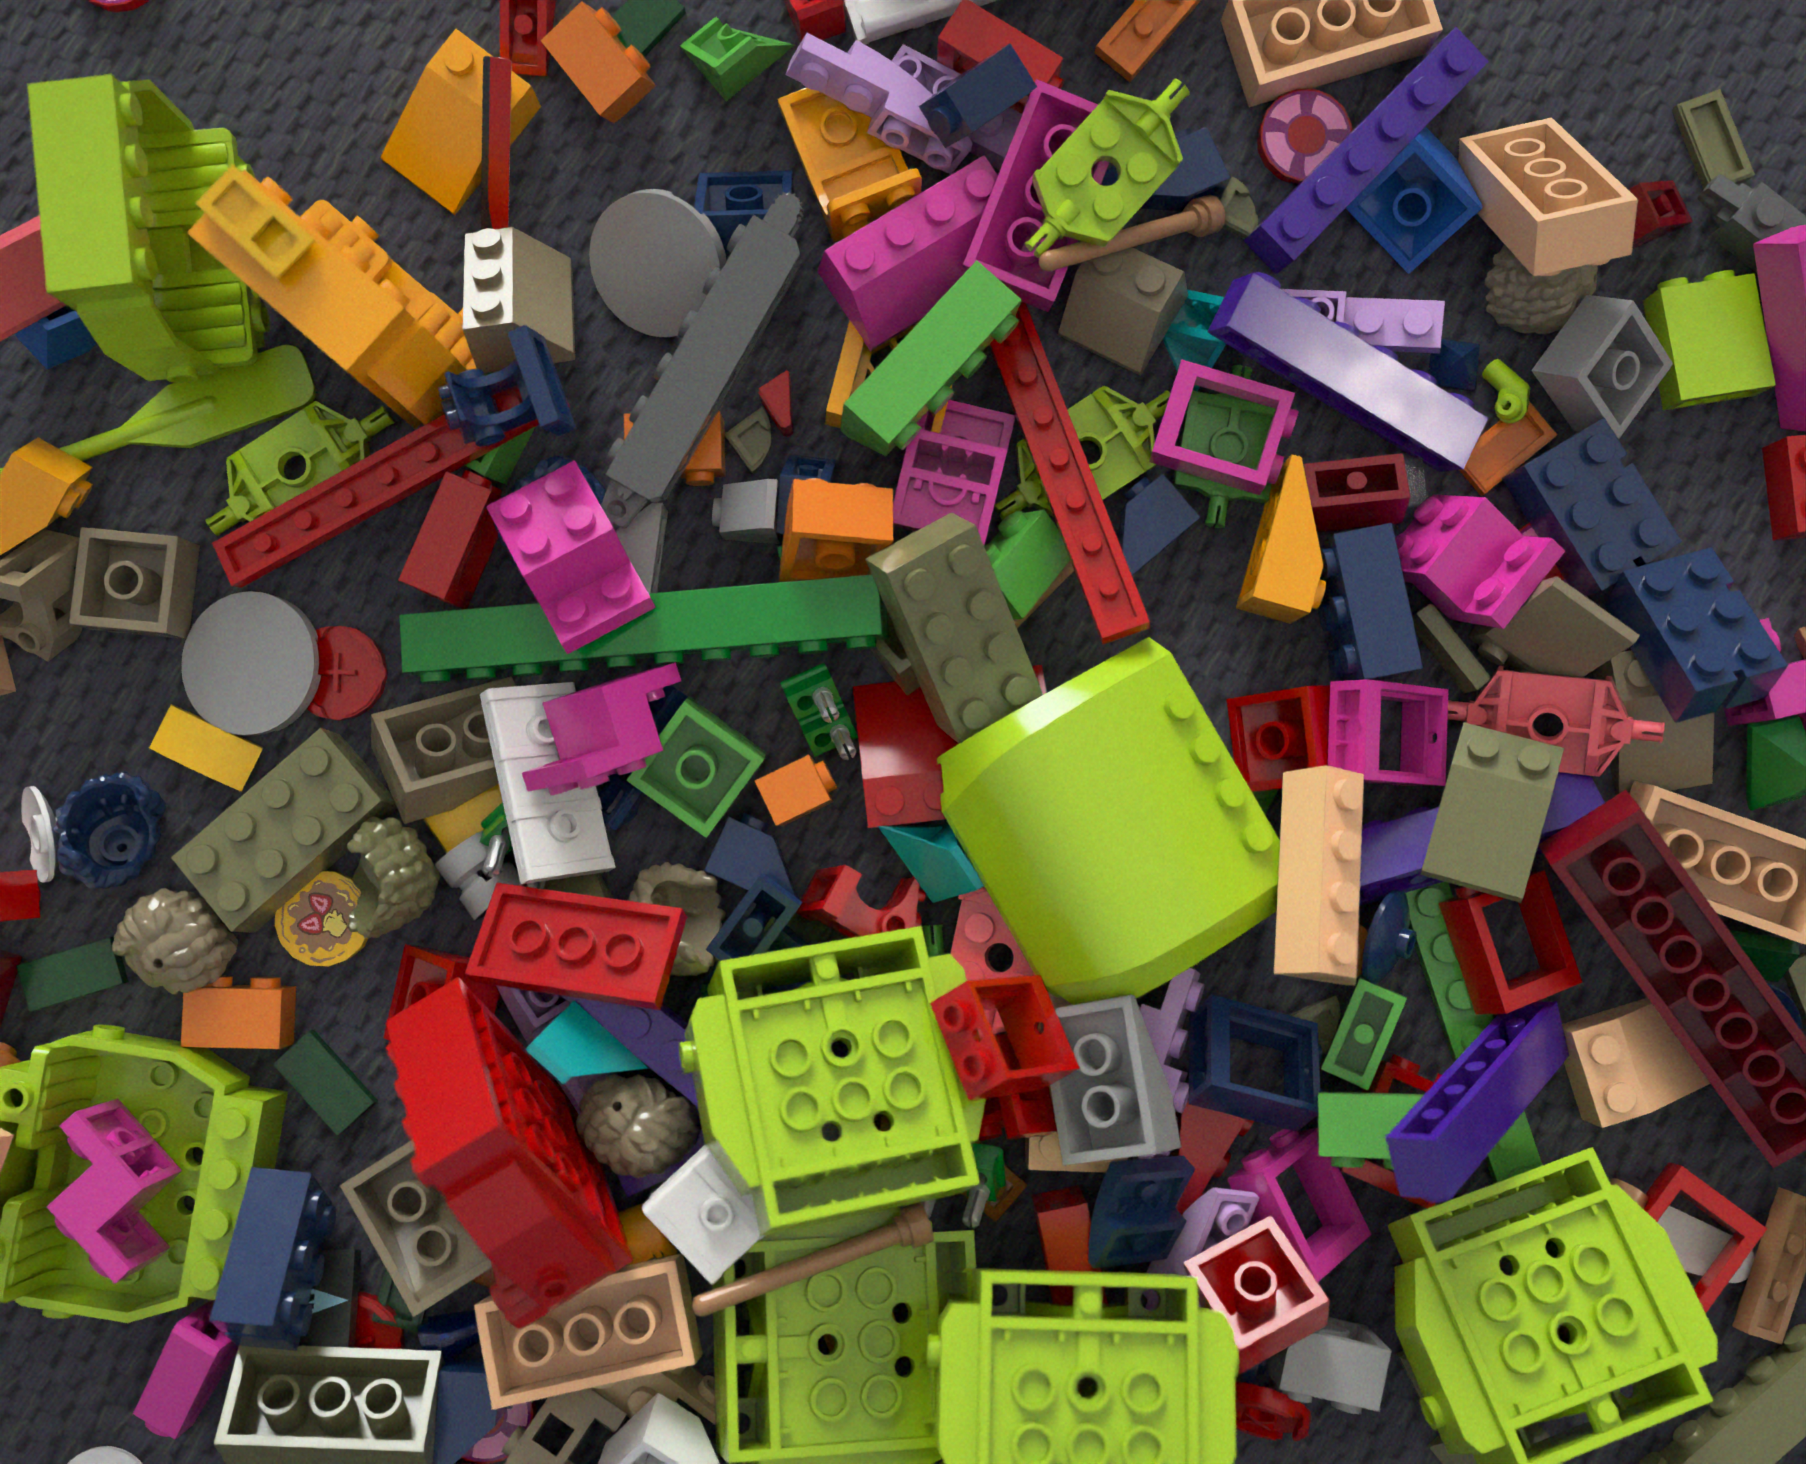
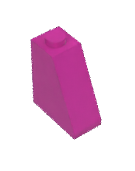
(185, 1374)

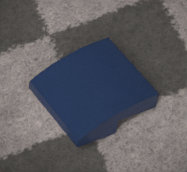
(1137, 1211)

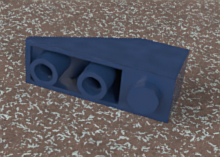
(1196, 176)

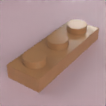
(1776, 1271)

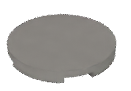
(653, 260)
(251, 663)

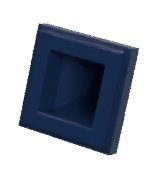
(1455, 365)
(619, 801)

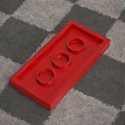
(577, 945)

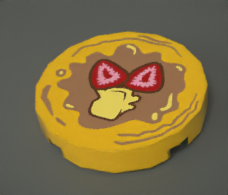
(316, 921)

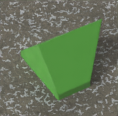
(731, 56)

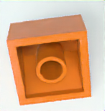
(834, 529)

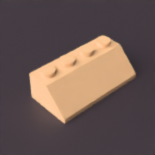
(1319, 875)

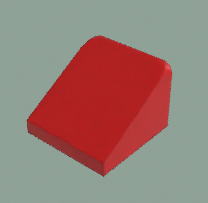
(777, 400)

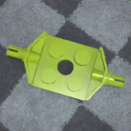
(1132, 137)
(1120, 431)
(319, 435)

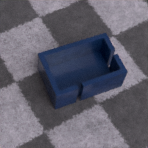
(1592, 508)
(1367, 606)
(1695, 635)
(274, 1260)

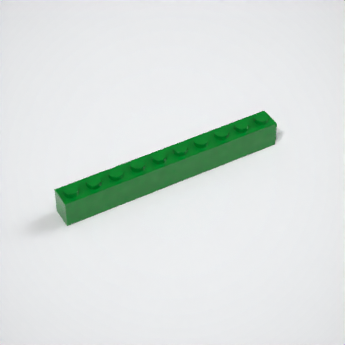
(682, 624)

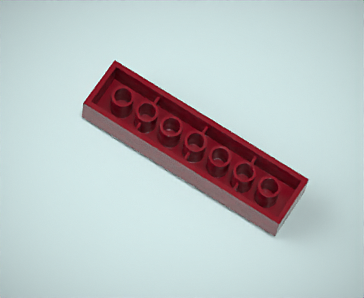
(1689, 969)

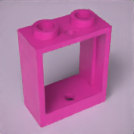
(1215, 469)
(1356, 731)
(1326, 1188)

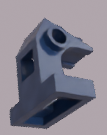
(472, 401)

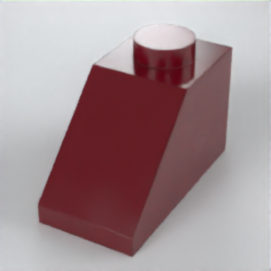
(1658, 211)

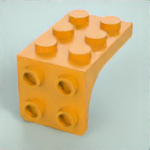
(848, 169)

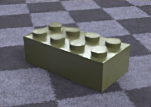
(955, 626)
(283, 831)
(330, 1406)

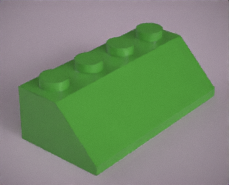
(929, 361)

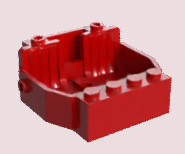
(504, 1153)

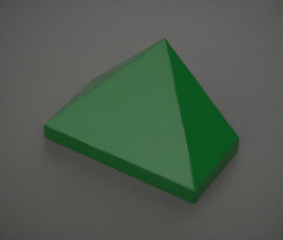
(1775, 762)

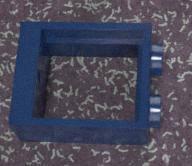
(1210, 1062)

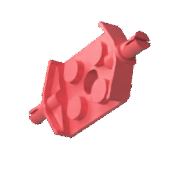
(1589, 708)
(976, 932)

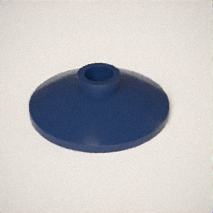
(1388, 937)

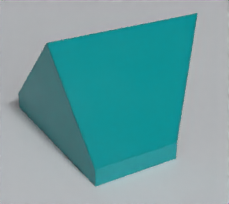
(1188, 333)
(934, 859)
(580, 1046)

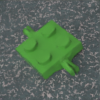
(1228, 431)

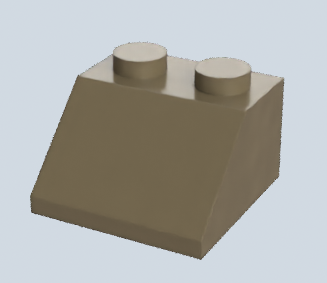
(1123, 306)

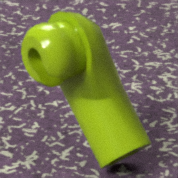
(1512, 394)

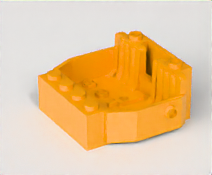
(356, 306)

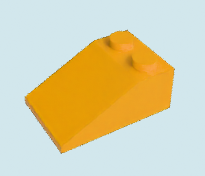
(441, 126)
(37, 489)
(1286, 553)

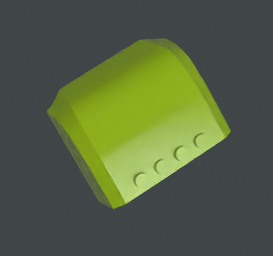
(1113, 829)

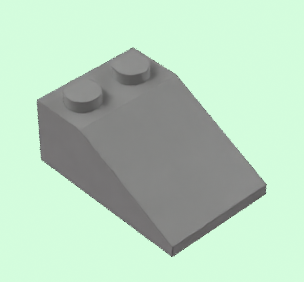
(1119, 1095)

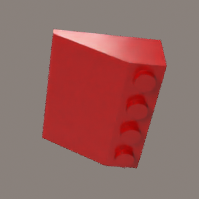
(901, 752)

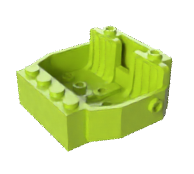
(115, 215)
(773, 1082)
(184, 1103)
(1491, 1341)
(1015, 1370)
(846, 1401)

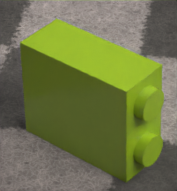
(1712, 338)

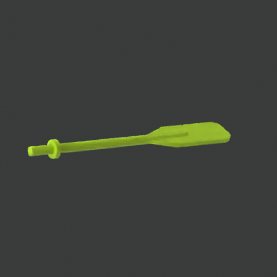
(213, 405)

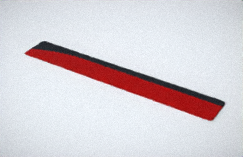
(495, 142)

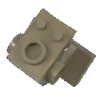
(42, 596)
(576, 1410)

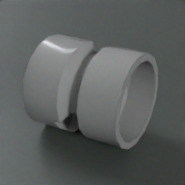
(463, 869)

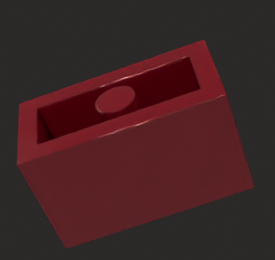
(1358, 492)

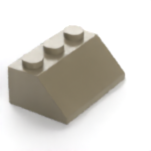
(511, 285)

